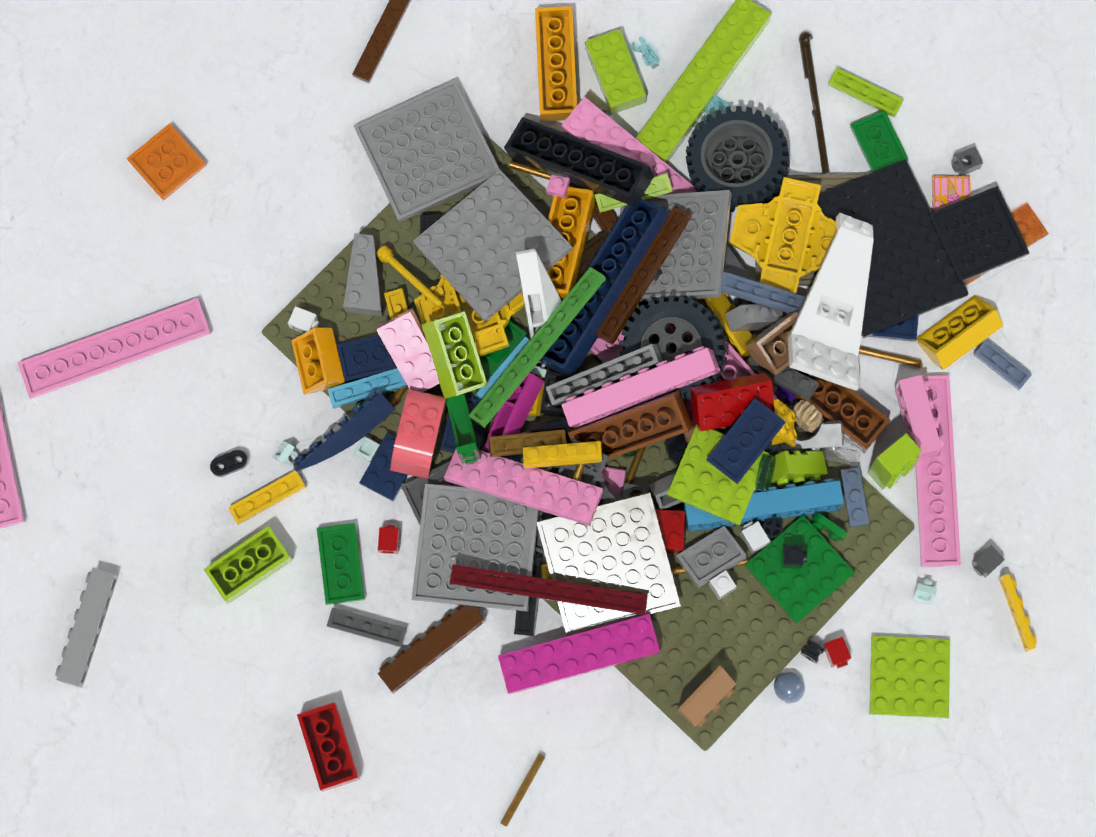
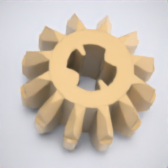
(807, 416)

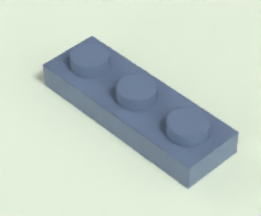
(1002, 364)
(854, 497)

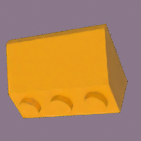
(317, 360)

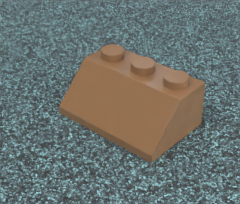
(771, 346)
(707, 697)

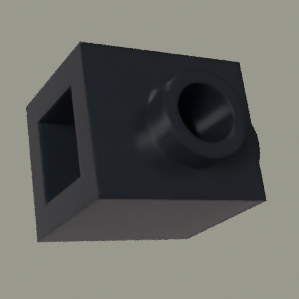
(793, 556)

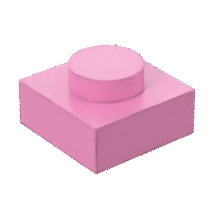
(558, 186)

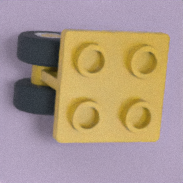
(787, 433)

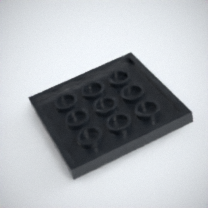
(979, 234)

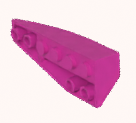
(515, 410)

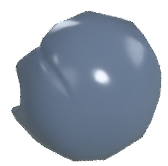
(789, 687)

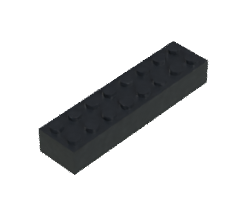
(580, 161)

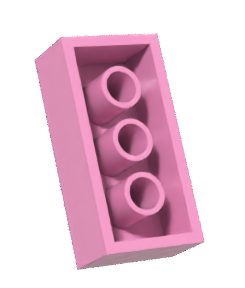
(409, 350)
(918, 417)

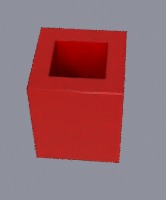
(388, 539)
(837, 652)

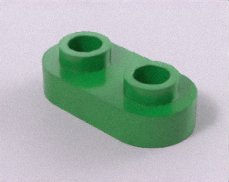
(835, 532)

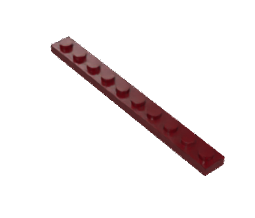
(548, 589)

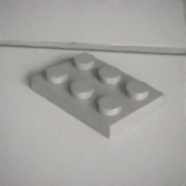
(711, 556)

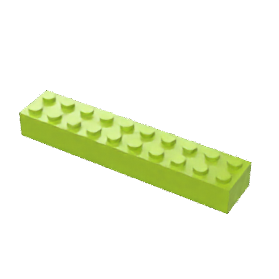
(703, 78)

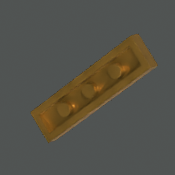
(514, 444)

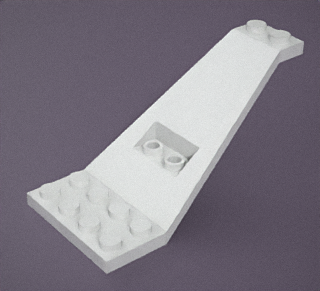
(831, 319)

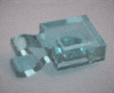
(648, 55)
(716, 104)

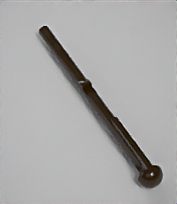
(808, 68)

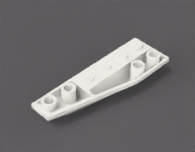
(537, 289)

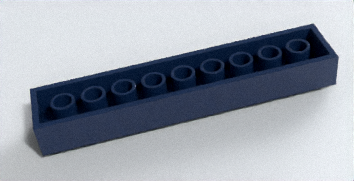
(617, 263)

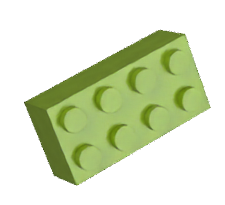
(615, 71)
(454, 355)
(895, 462)
(247, 564)

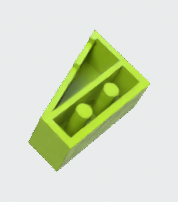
(799, 467)

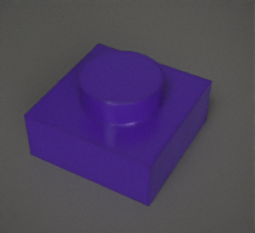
(784, 395)

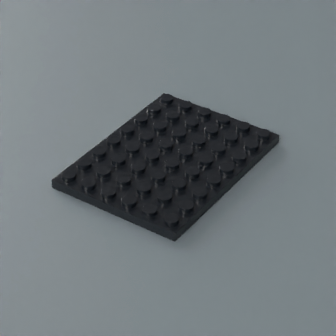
(907, 259)

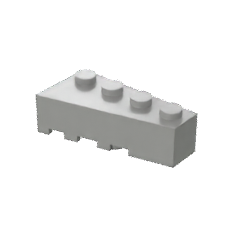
(362, 286)

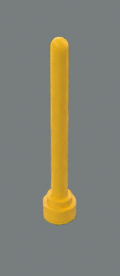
(386, 255)

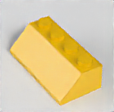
(959, 332)
(736, 339)

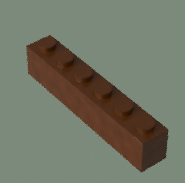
(431, 647)

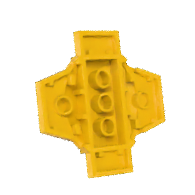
(785, 235)
(487, 335)

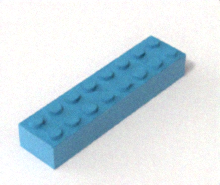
(776, 504)

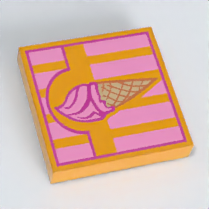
(949, 190)

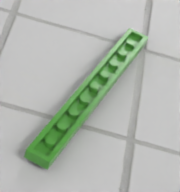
(537, 347)

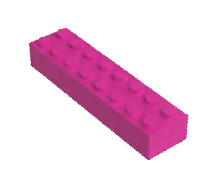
(579, 654)

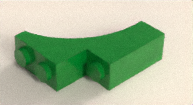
(463, 429)

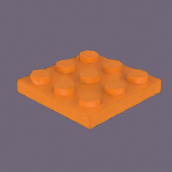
(166, 162)

